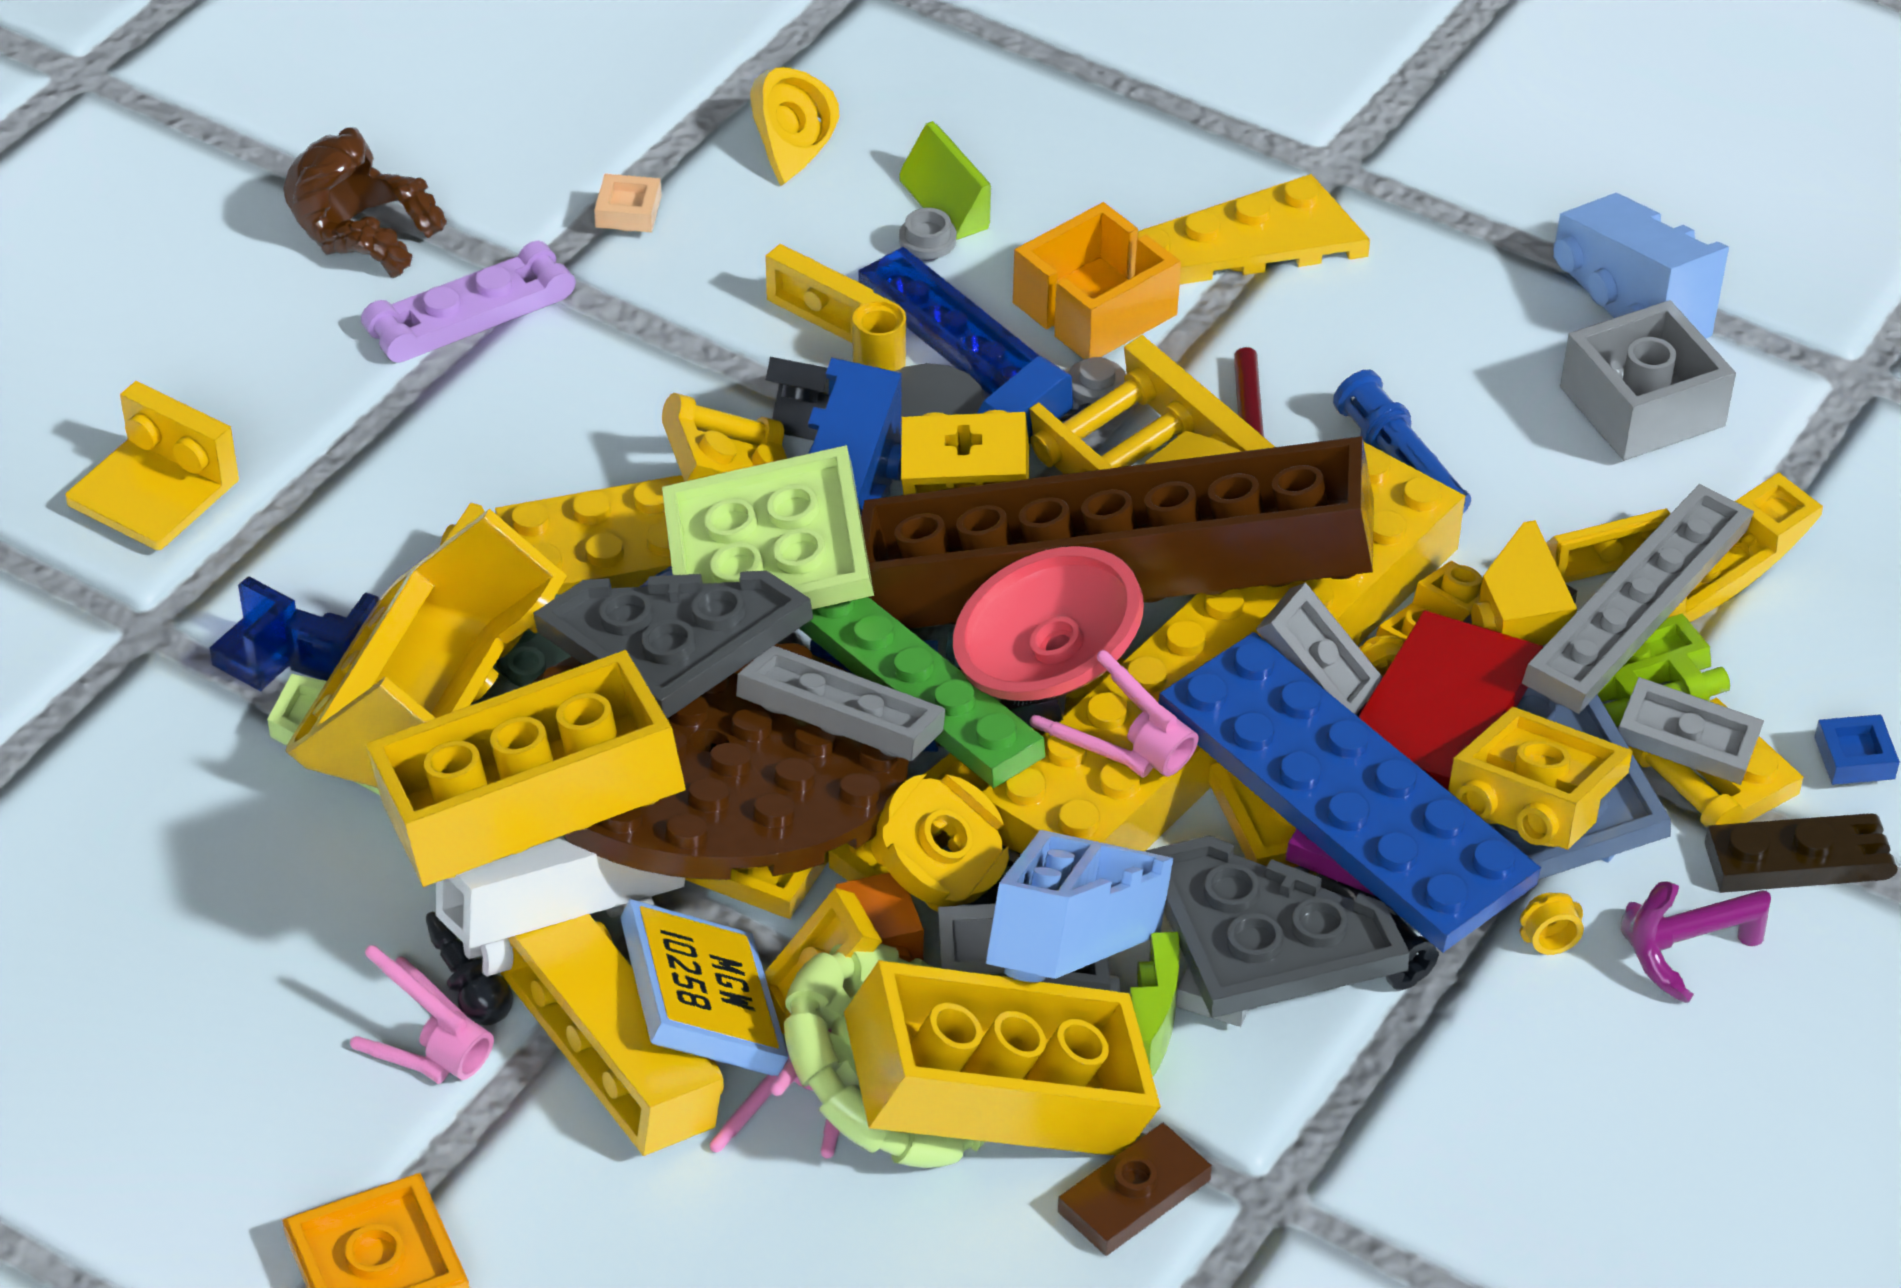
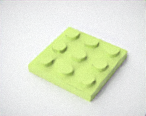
(777, 517)

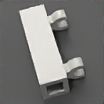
(537, 891)

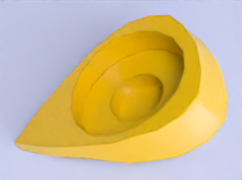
(786, 114)

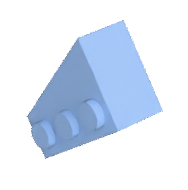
(1637, 261)
(1074, 905)

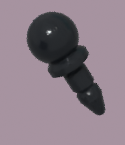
(479, 997)

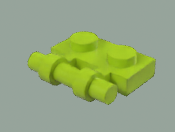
(1670, 654)

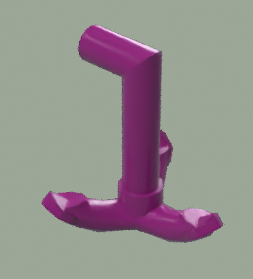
(1652, 932)

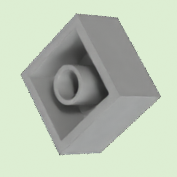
(1647, 379)

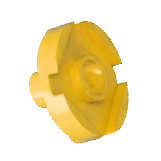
(914, 858)

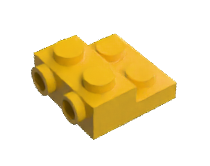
(1538, 777)

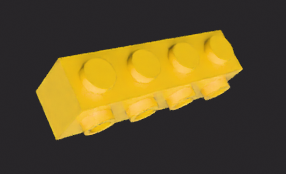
(593, 1013)

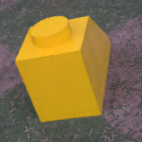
(1524, 590)

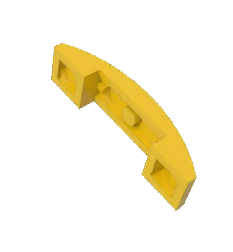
(1778, 522)

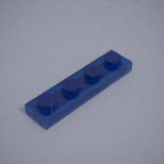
(948, 319)

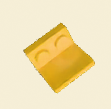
(162, 473)

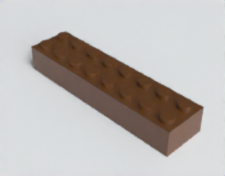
(1174, 522)

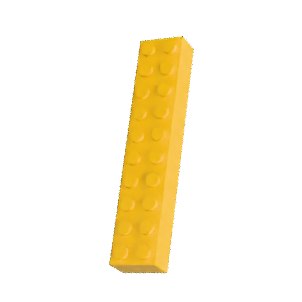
(1111, 804)

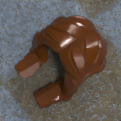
(337, 182)

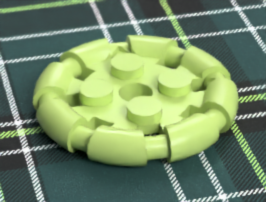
(827, 1062)

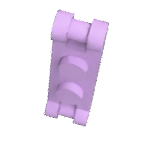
(469, 304)

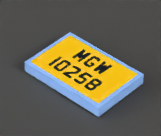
(703, 988)

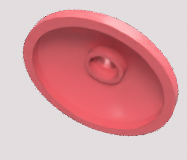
(1044, 620)

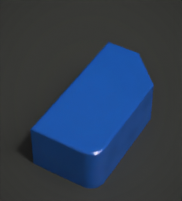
(1035, 383)

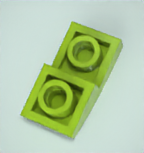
(1156, 995)

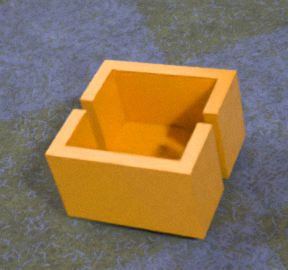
(1096, 282)

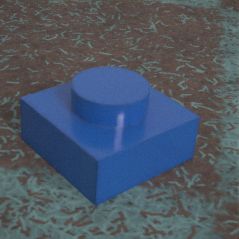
(1856, 749)

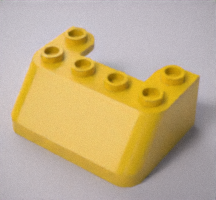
(427, 645)

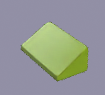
(948, 181)

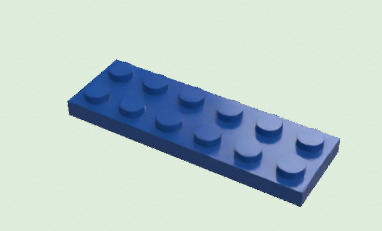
(1351, 791)

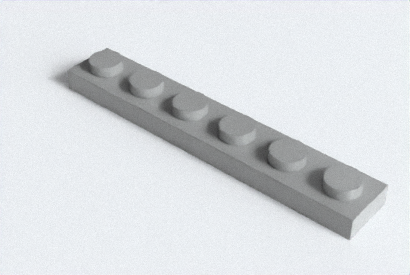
(1637, 599)

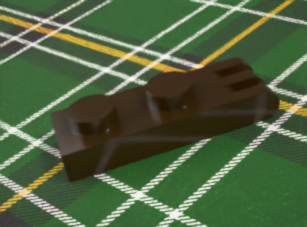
(1799, 852)

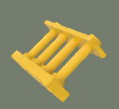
(1149, 380)

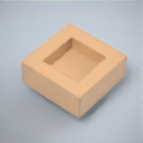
(627, 203)

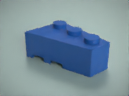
(866, 418)

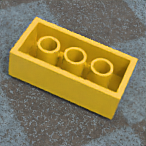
(526, 767)
(1000, 1059)

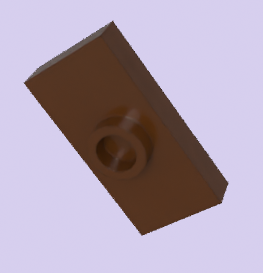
(1134, 1188)

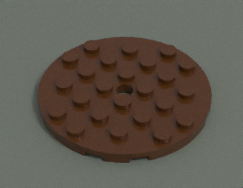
(760, 798)

